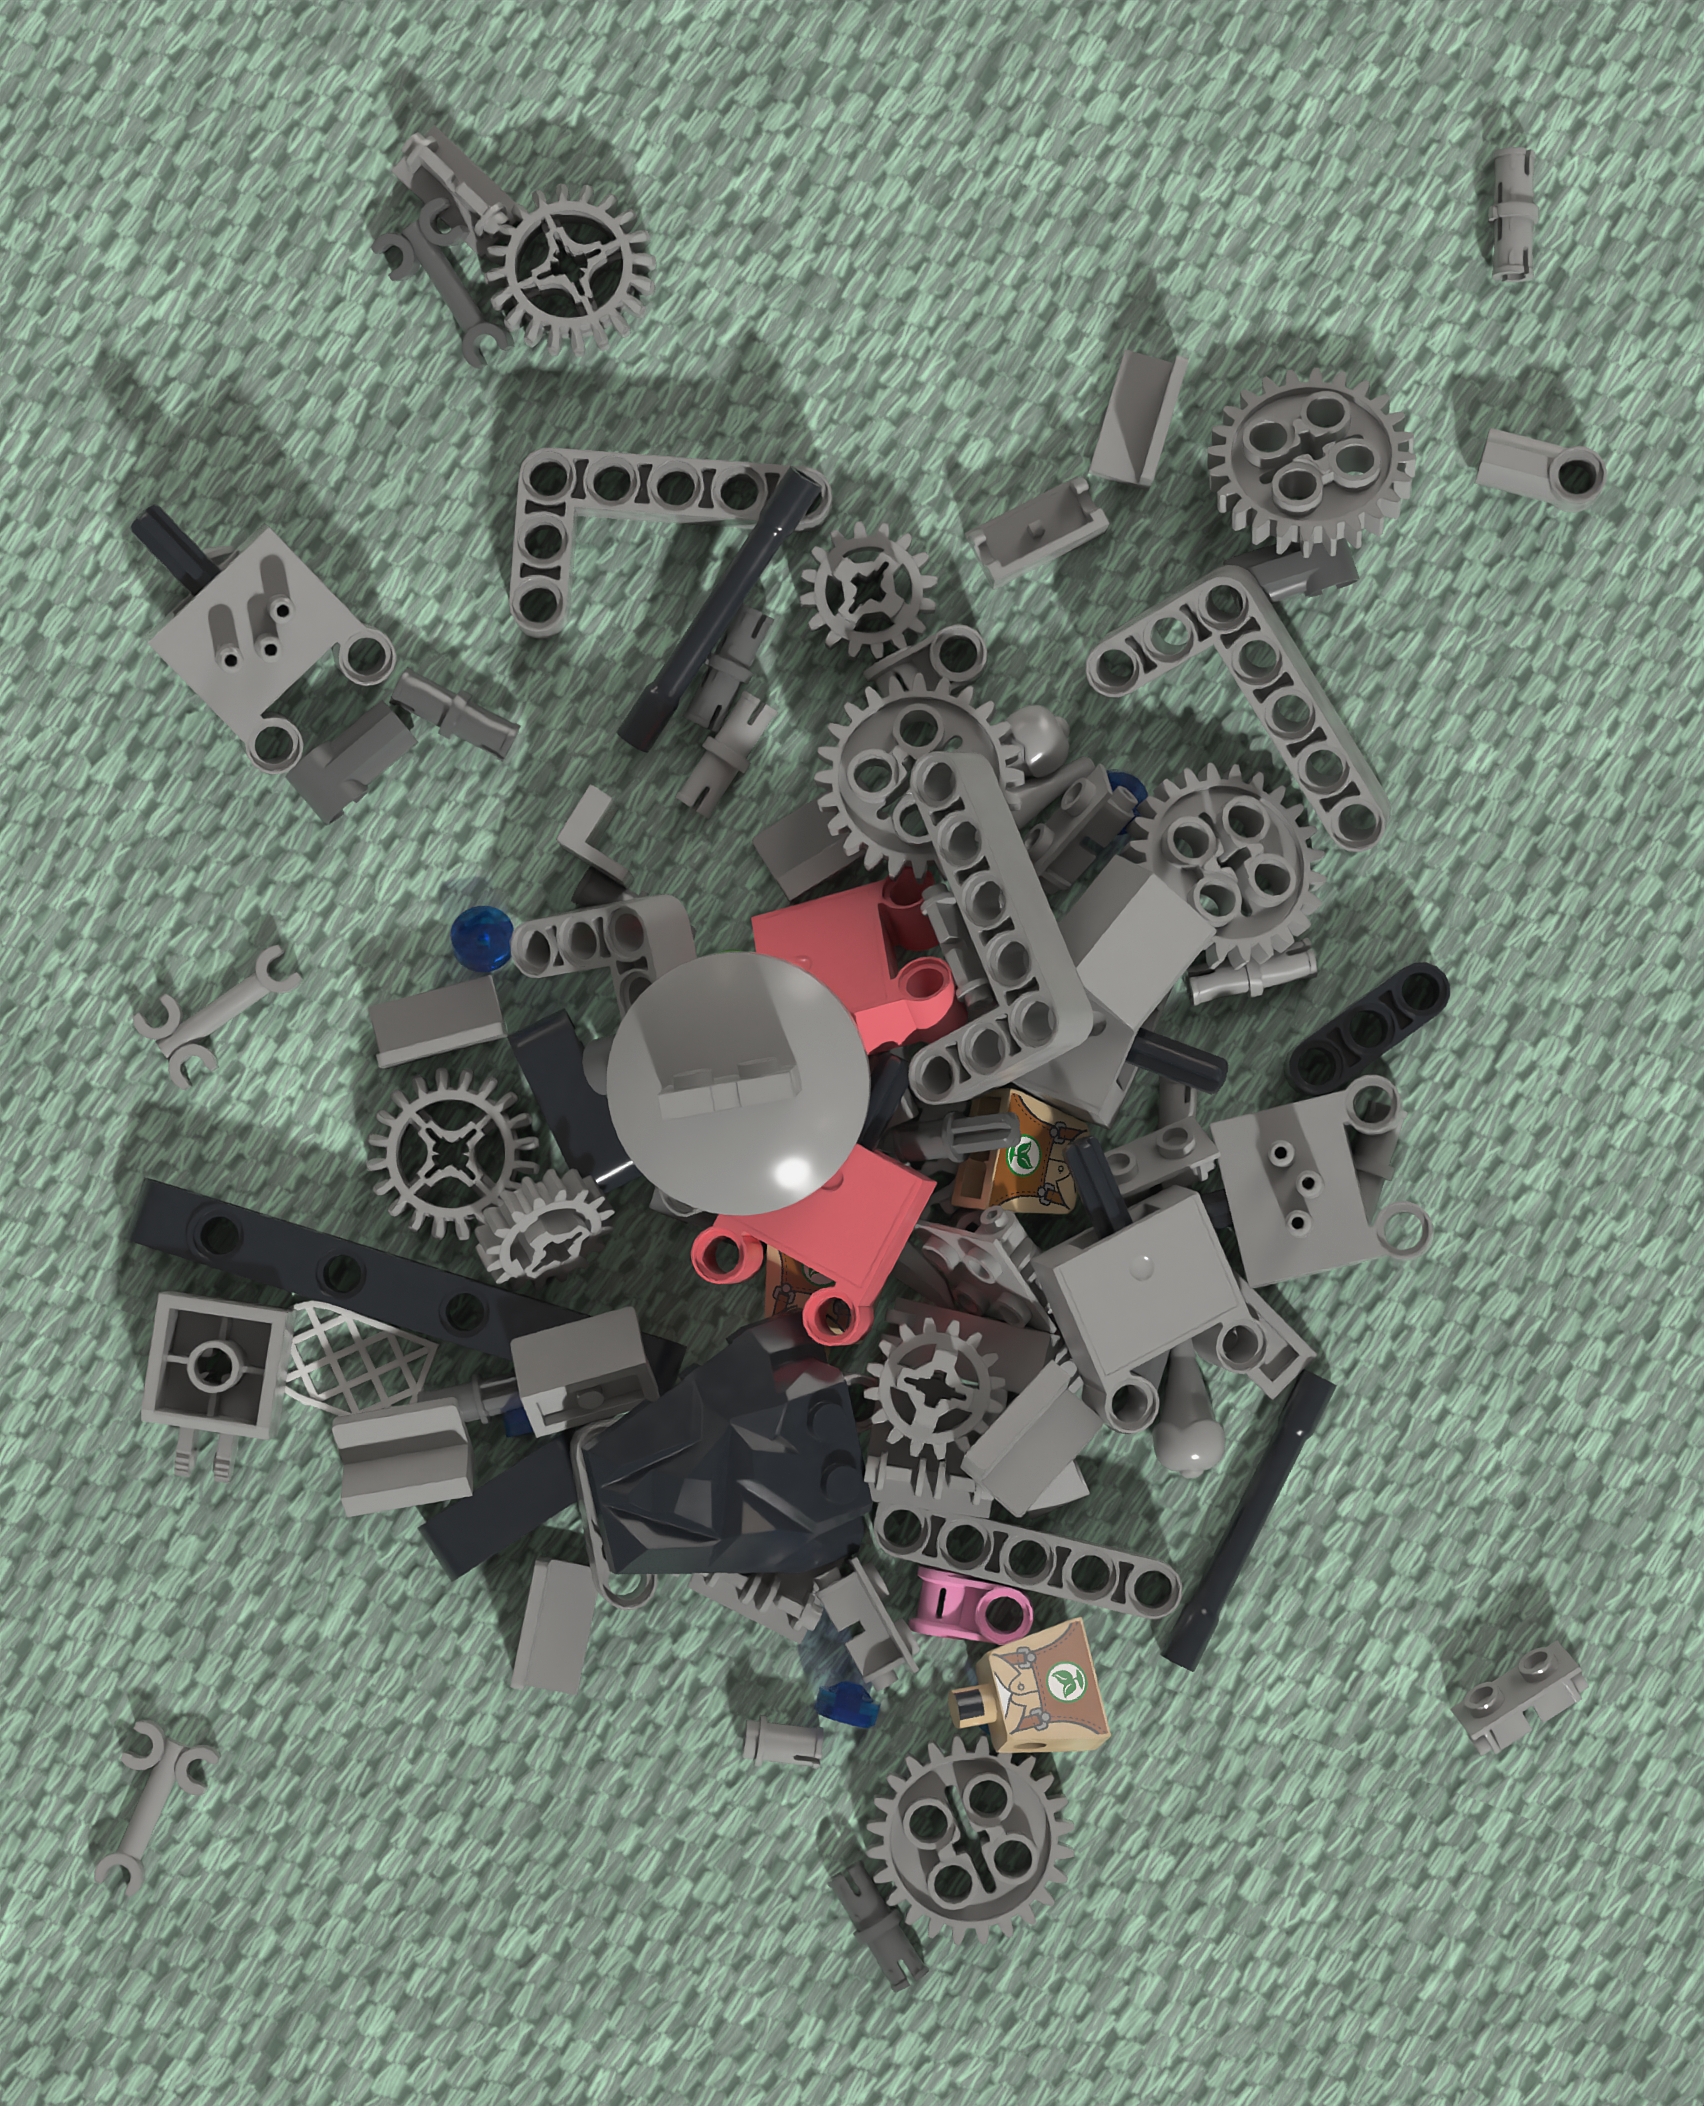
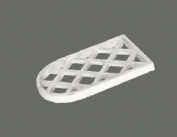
(331, 1357)

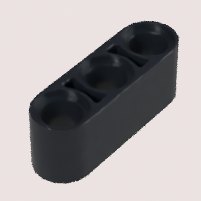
(1397, 1023)
(573, 1110)
(503, 1509)

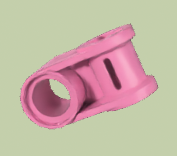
(965, 1607)

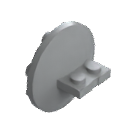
(738, 1083)

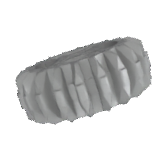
(597, 257)
(414, 1114)

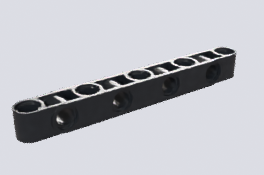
(389, 1284)

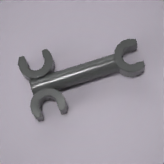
(421, 246)

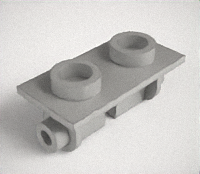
(438, 169)
(1085, 810)
(959, 950)
(1166, 1157)
(883, 1642)
(1543, 1679)

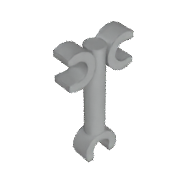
(179, 1038)
(169, 1763)

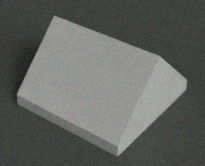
(1132, 940)

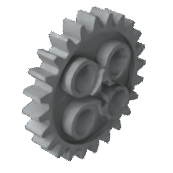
(1311, 462)
(877, 740)
(1272, 849)
(917, 1859)

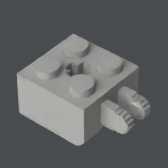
(185, 1394)

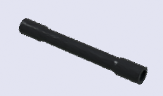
(775, 524)
(1201, 1614)

